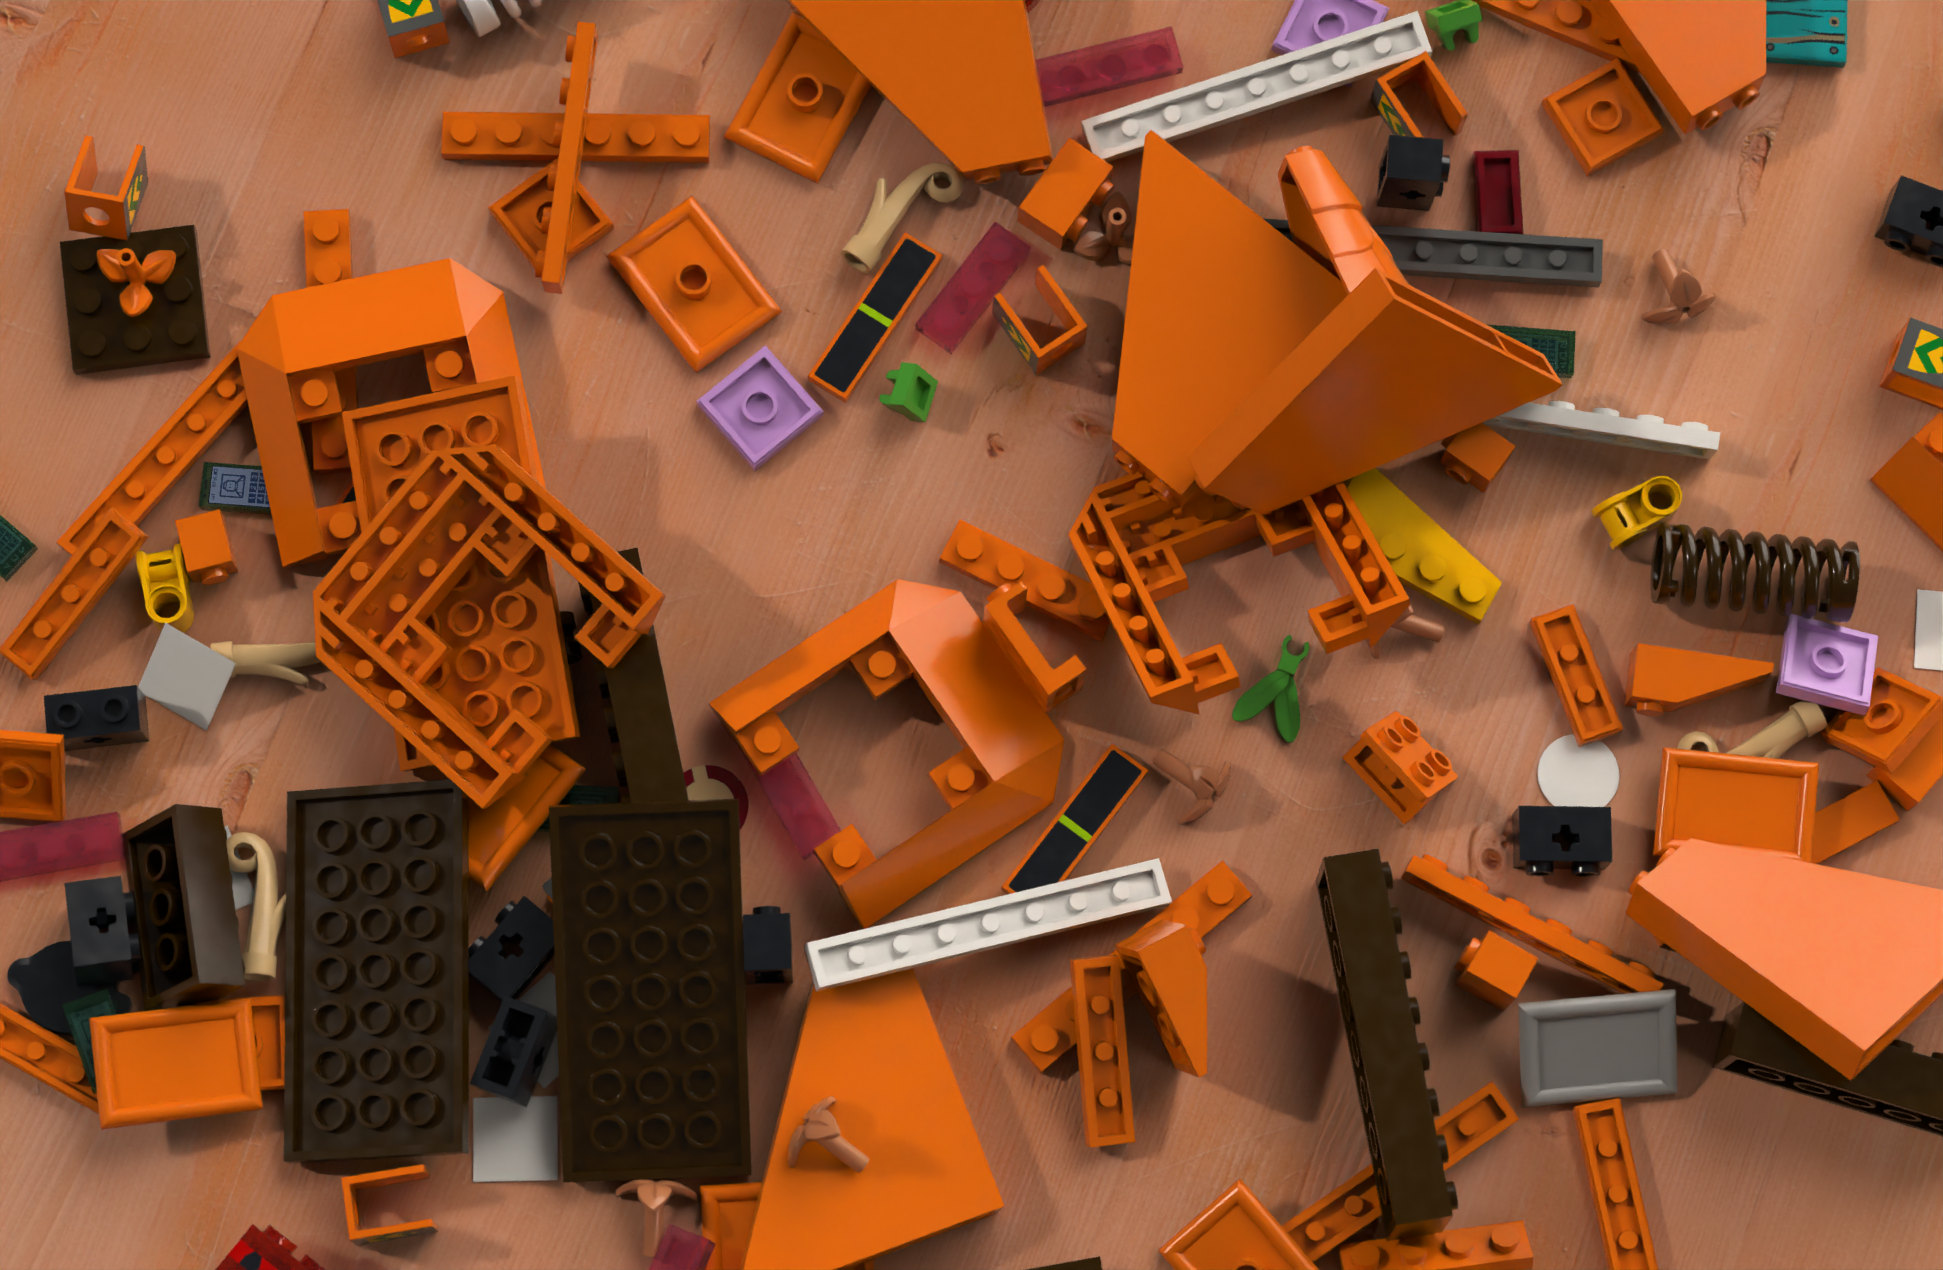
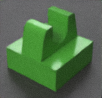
(1452, 17)
(911, 392)

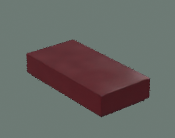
(1497, 191)

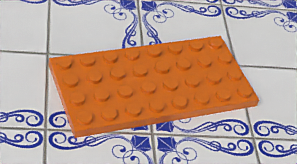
(500, 627)

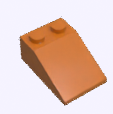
(1173, 988)

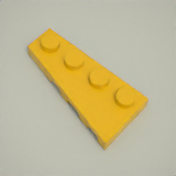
(1421, 550)

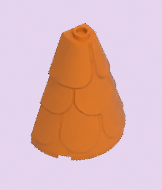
(1329, 219)

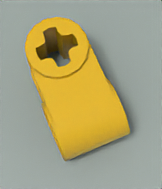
(1630, 514)
(166, 581)

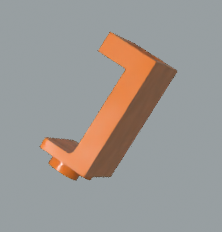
(1047, 685)

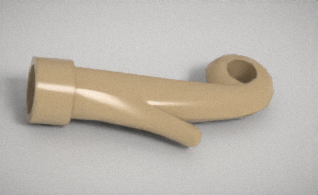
(885, 213)
(269, 659)
(1774, 740)
(266, 912)

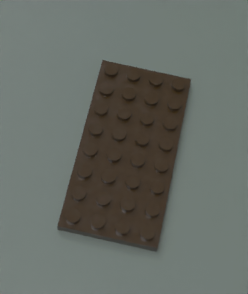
(377, 972)
(650, 990)

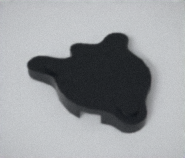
(49, 981)

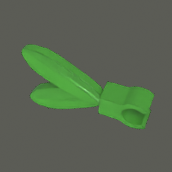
(1276, 687)

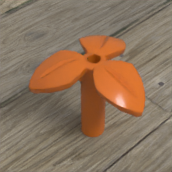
(124, 266)

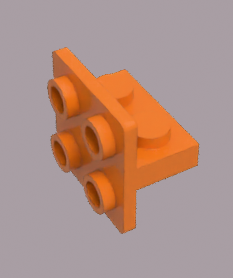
(1400, 765)

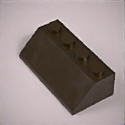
(183, 907)

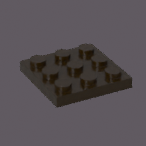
(165, 333)

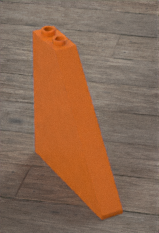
(1694, 52)
(952, 71)
(1205, 318)
(1364, 390)
(1807, 945)
(895, 1104)

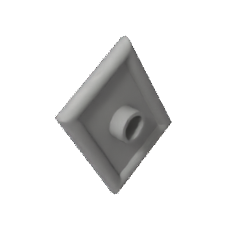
(1598, 1048)

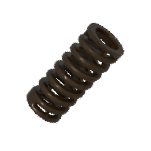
(1840, 592)

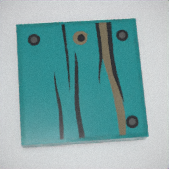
(1807, 32)

